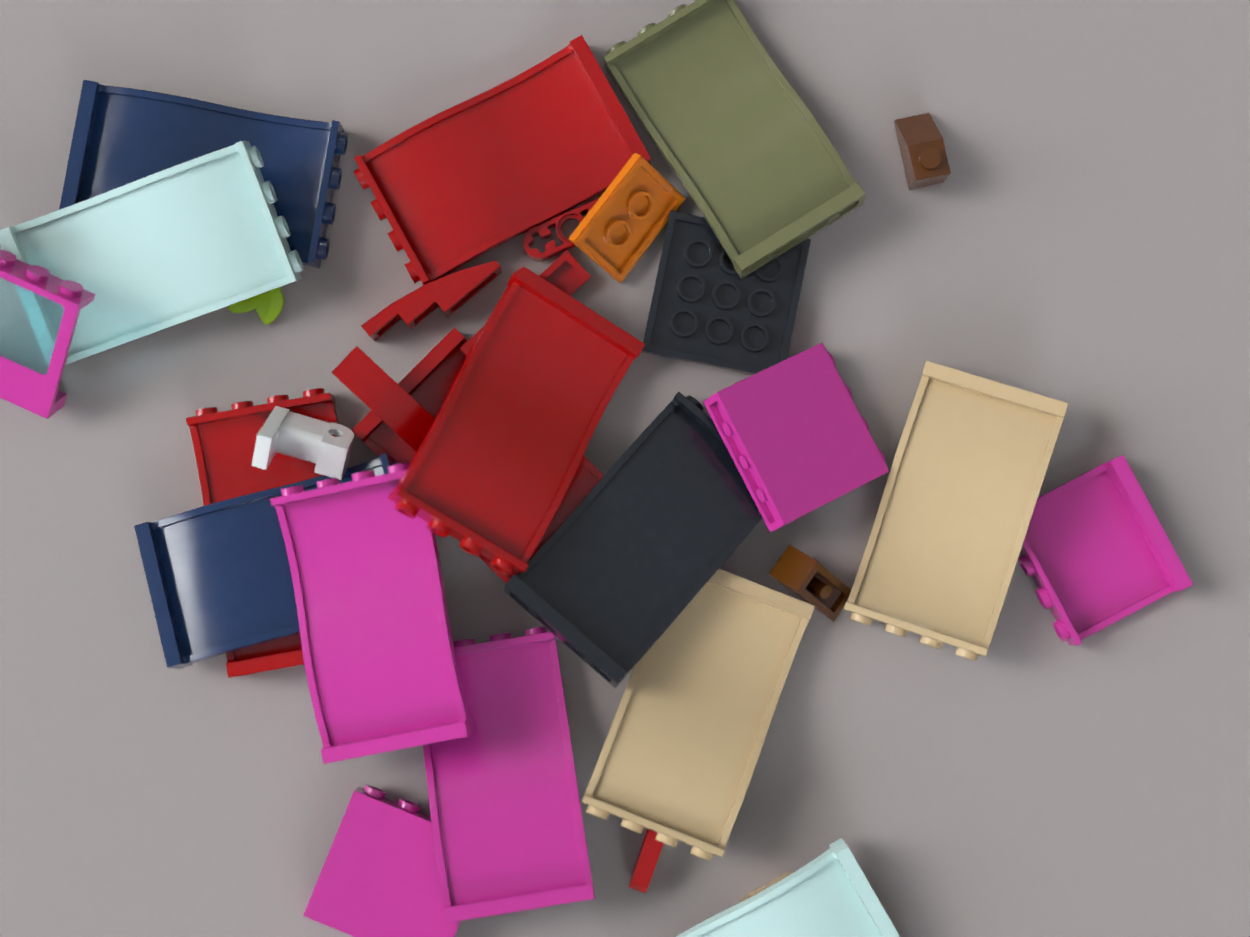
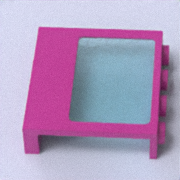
(36, 333)

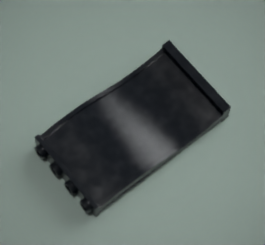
(640, 542)

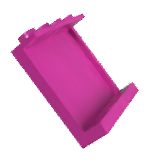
(796, 436)
(1098, 551)
(381, 872)

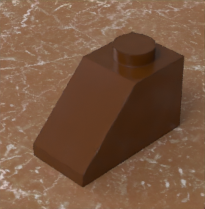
(922, 151)
(811, 582)

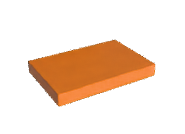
(627, 218)

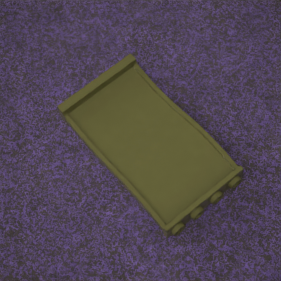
(733, 131)

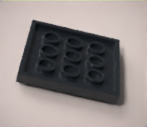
(711, 314)

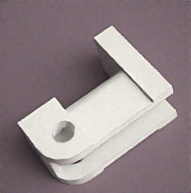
(304, 439)

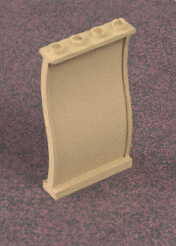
(956, 510)
(699, 715)

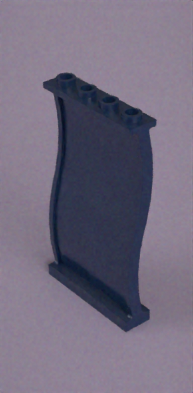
(140, 132)
(224, 573)

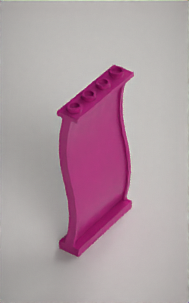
(371, 618)
(509, 791)

